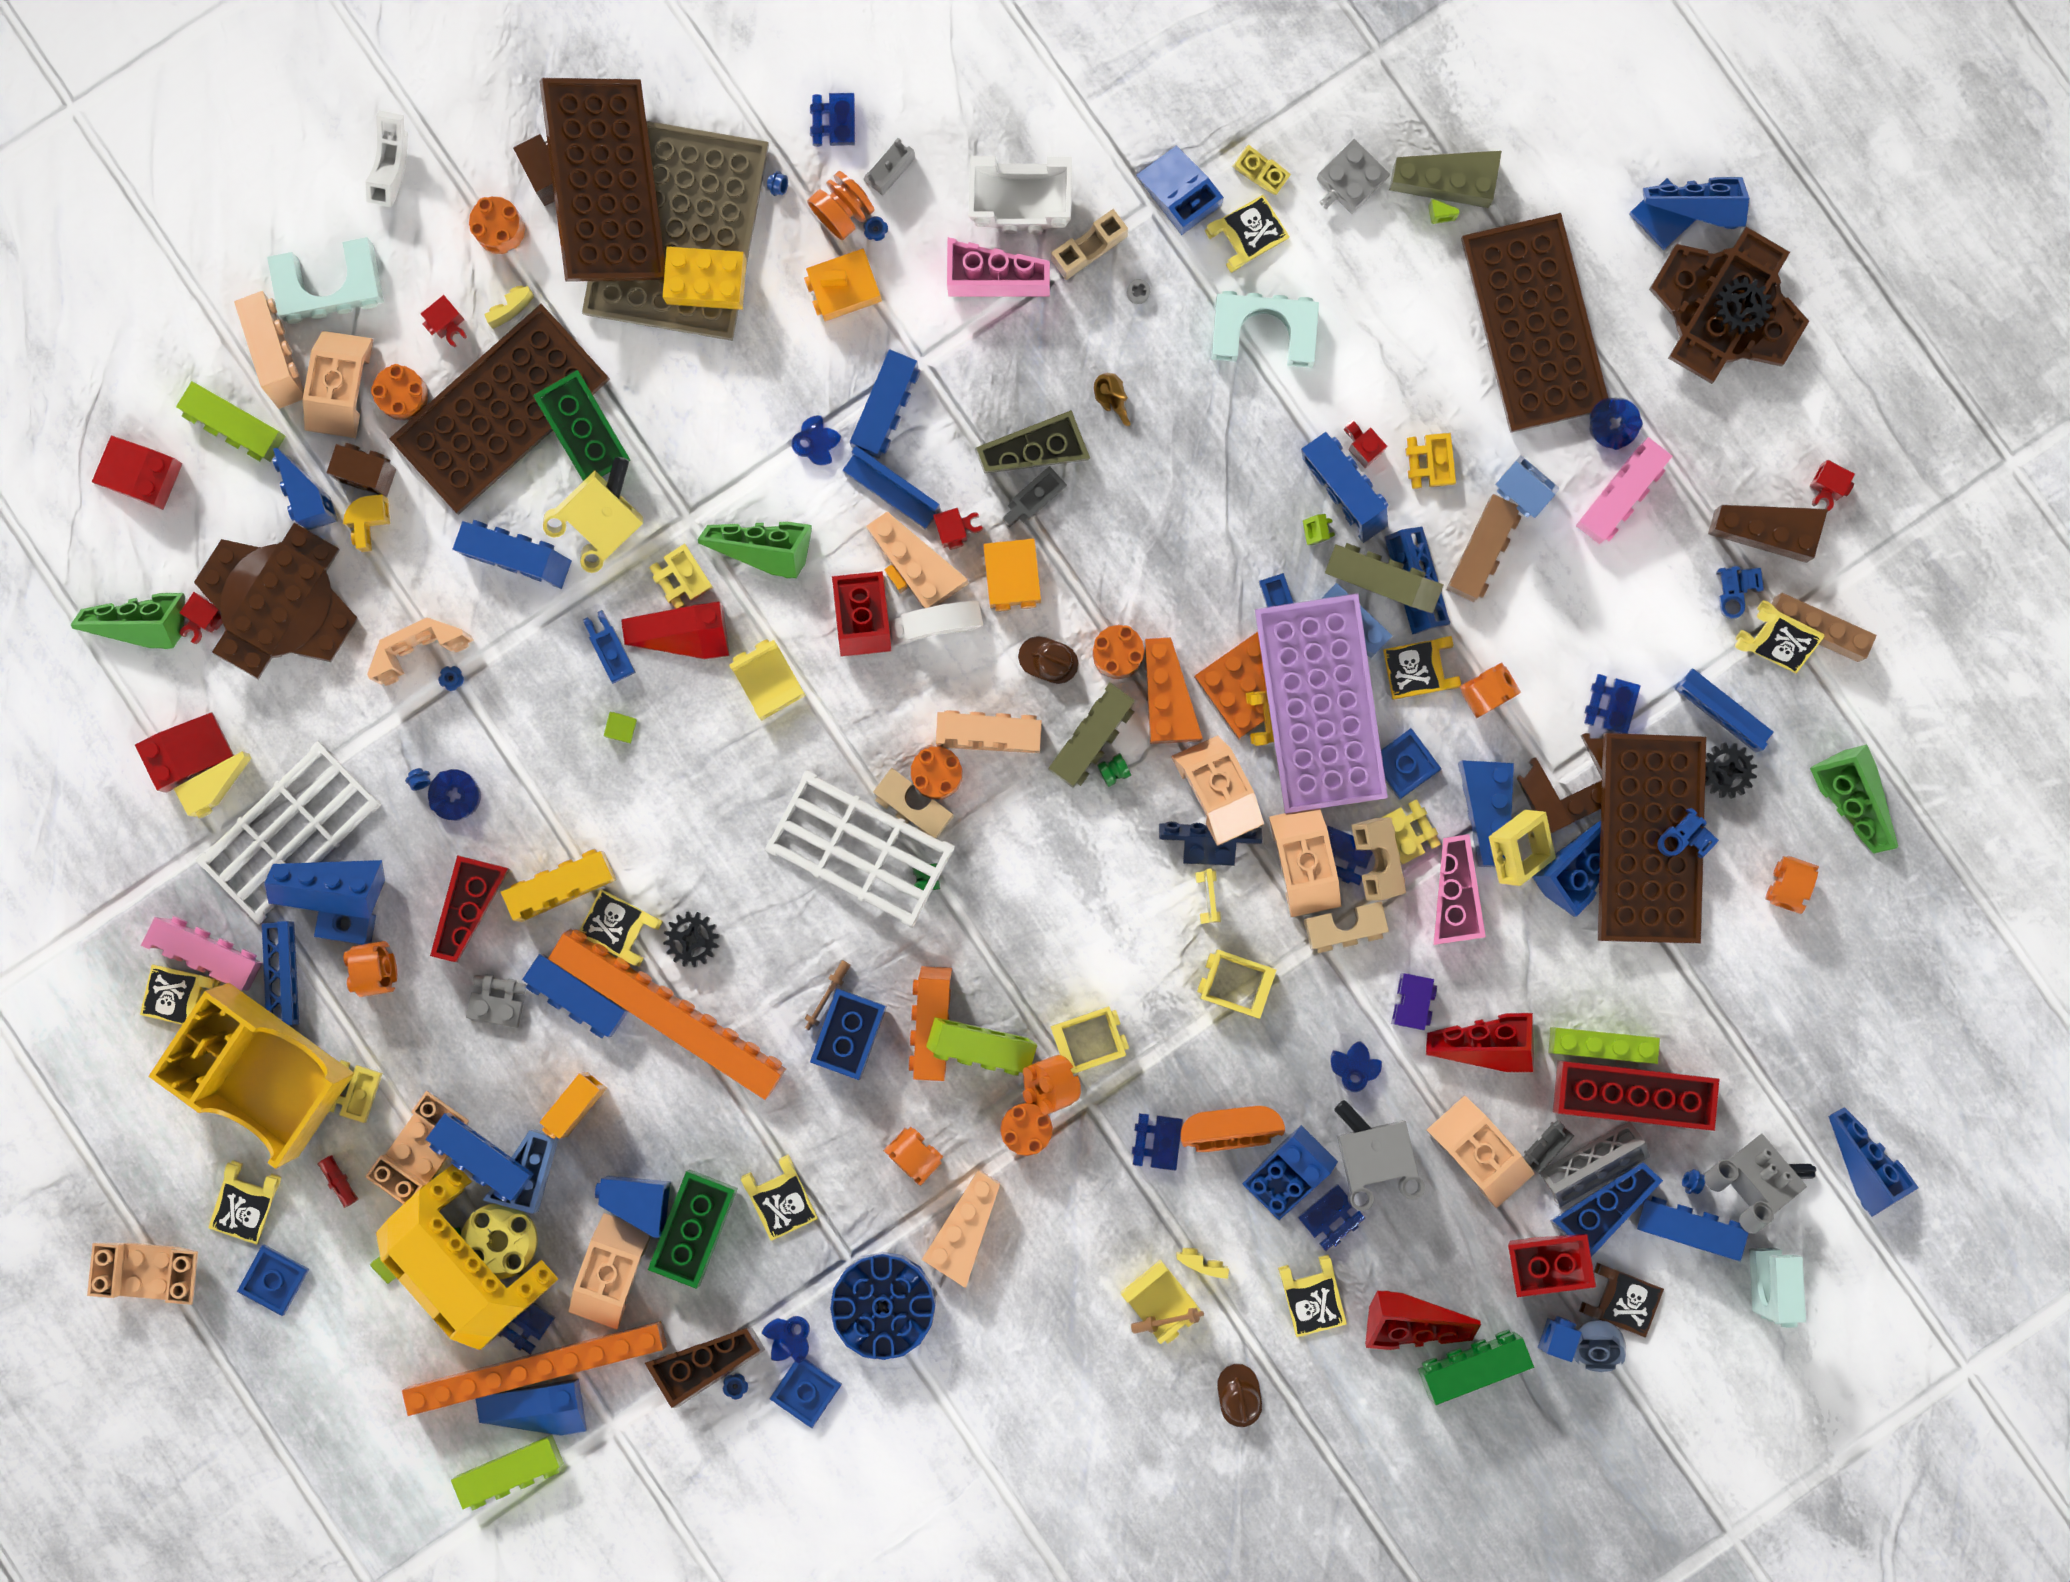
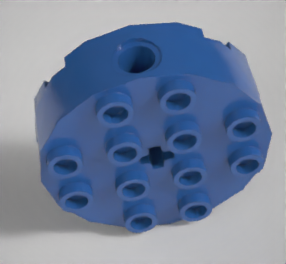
(884, 1332)

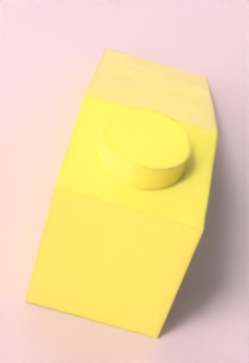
(209, 788)

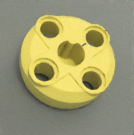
(501, 1239)

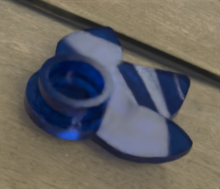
(819, 441)
(1355, 1062)
(786, 1342)

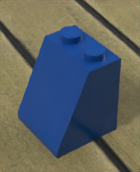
(636, 1201)

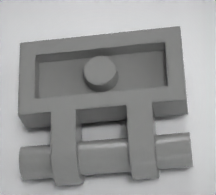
(495, 1009)

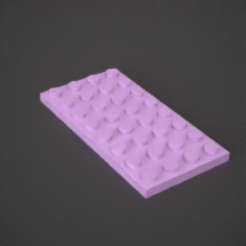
(1321, 703)

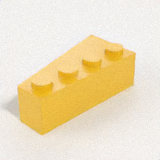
(558, 886)

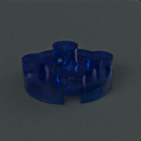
(1629, 423)
(460, 808)

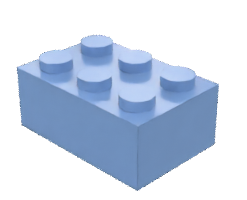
(1526, 487)

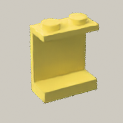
(767, 679)
(1161, 1296)

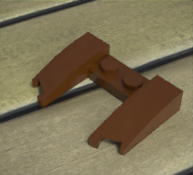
(1574, 807)

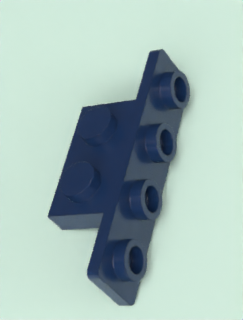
(1200, 845)

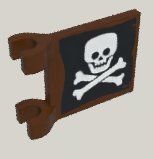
(1625, 1301)

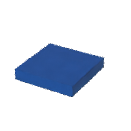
(1659, 223)
(1407, 763)
(273, 1280)
(805, 1392)

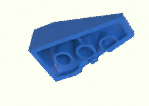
(1718, 202)
(1574, 873)
(1873, 1174)
(541, 1408)

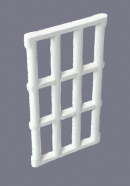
(261, 841)
(874, 870)

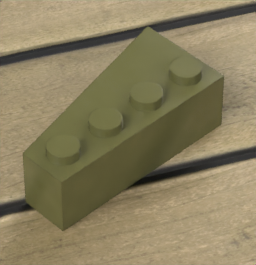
(1449, 177)
(1038, 445)
(1384, 578)
(1092, 735)

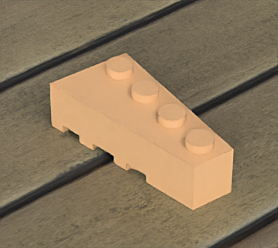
(269, 349)
(924, 571)
(988, 732)
(961, 1234)

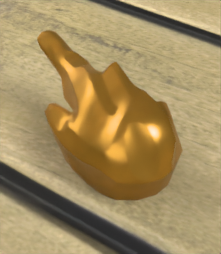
(1110, 390)

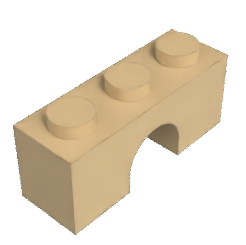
(1079, 253)
(893, 793)
(1386, 877)
(1369, 923)

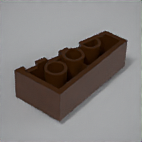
(1772, 529)
(702, 1365)

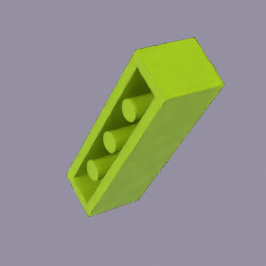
(229, 421)
(1604, 1045)
(980, 1046)
(507, 1472)

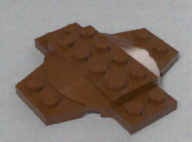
(1689, 290)
(275, 600)

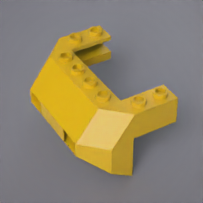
(446, 1271)

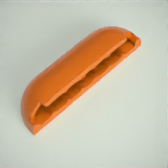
(1231, 1128)

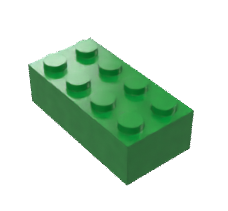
(580, 425)
(692, 1229)
(1475, 1367)

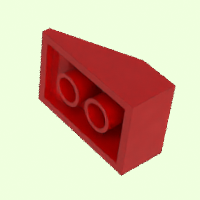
(137, 472)
(861, 613)
(183, 752)
(1551, 1264)

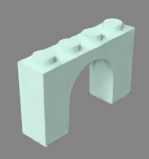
(360, 288)
(1297, 315)
(1777, 1286)

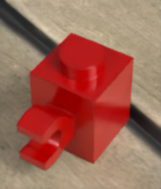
(443, 319)
(1366, 445)
(1832, 483)
(952, 527)
(200, 615)

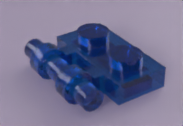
(841, 119)
(1620, 705)
(1344, 848)
(1165, 1143)
(1325, 1212)
(534, 1322)

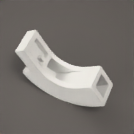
(390, 159)
(936, 621)

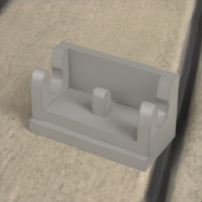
(890, 167)

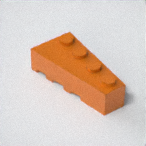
(1168, 699)
(932, 1002)

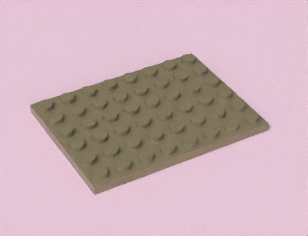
(705, 200)

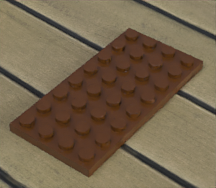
(602, 179)
(1535, 322)
(489, 411)
(1645, 792)

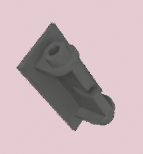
(1548, 1147)

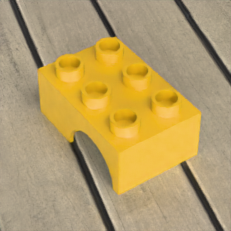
(253, 1070)

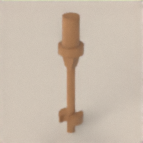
(836, 979)
(1152, 1324)

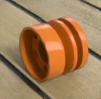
(844, 202)

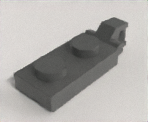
(1034, 497)

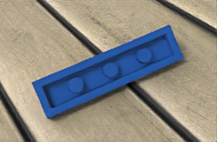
(891, 488)
(1404, 551)
(1724, 710)
(287, 970)

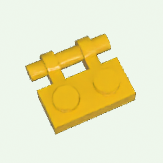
(1439, 460)

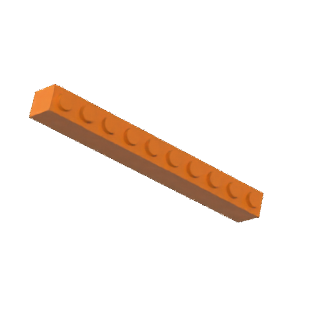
(667, 1013)
(534, 1368)

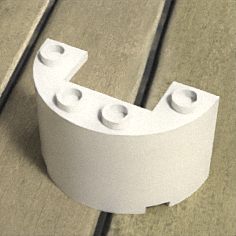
(1020, 194)

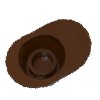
(1048, 660)
(1239, 1395)

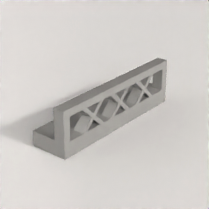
(1580, 1181)

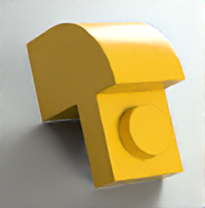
(364, 513)

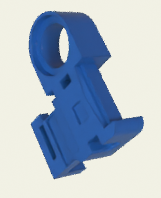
(1738, 583)
(1692, 835)

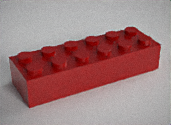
(1636, 1095)

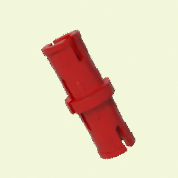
(337, 1181)

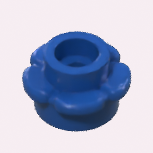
(777, 183)
(875, 222)
(457, 680)
(418, 779)
(1693, 1182)
(728, 1388)

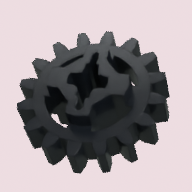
(1752, 308)
(1731, 760)
(688, 951)

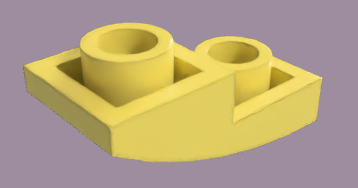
(1261, 170)
(516, 301)
(1194, 1260)

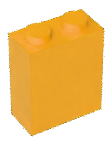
(840, 300)
(1012, 574)
(572, 1106)

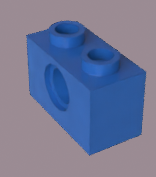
(359, 932)
(1560, 1338)

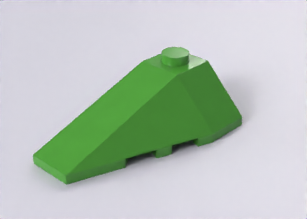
(772, 549)
(142, 623)
(1857, 791)

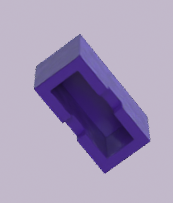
(1415, 1002)

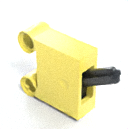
(597, 514)

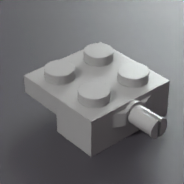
(1351, 177)

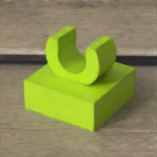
(1317, 529)

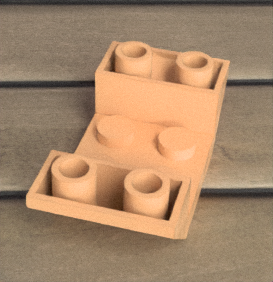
(334, 383)
(385, 665)
(1220, 789)
(1306, 861)
(1481, 1151)
(410, 1160)
(608, 1271)
(143, 1272)

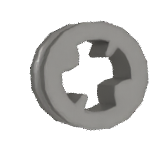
(1135, 284)

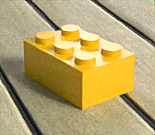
(704, 278)

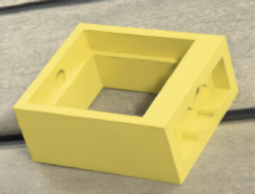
(1504, 842)
(1261, 993)
(1112, 1019)

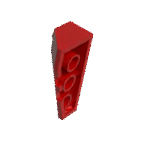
(686, 631)
(1495, 1044)
(1403, 1319)

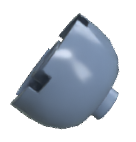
(1600, 1346)

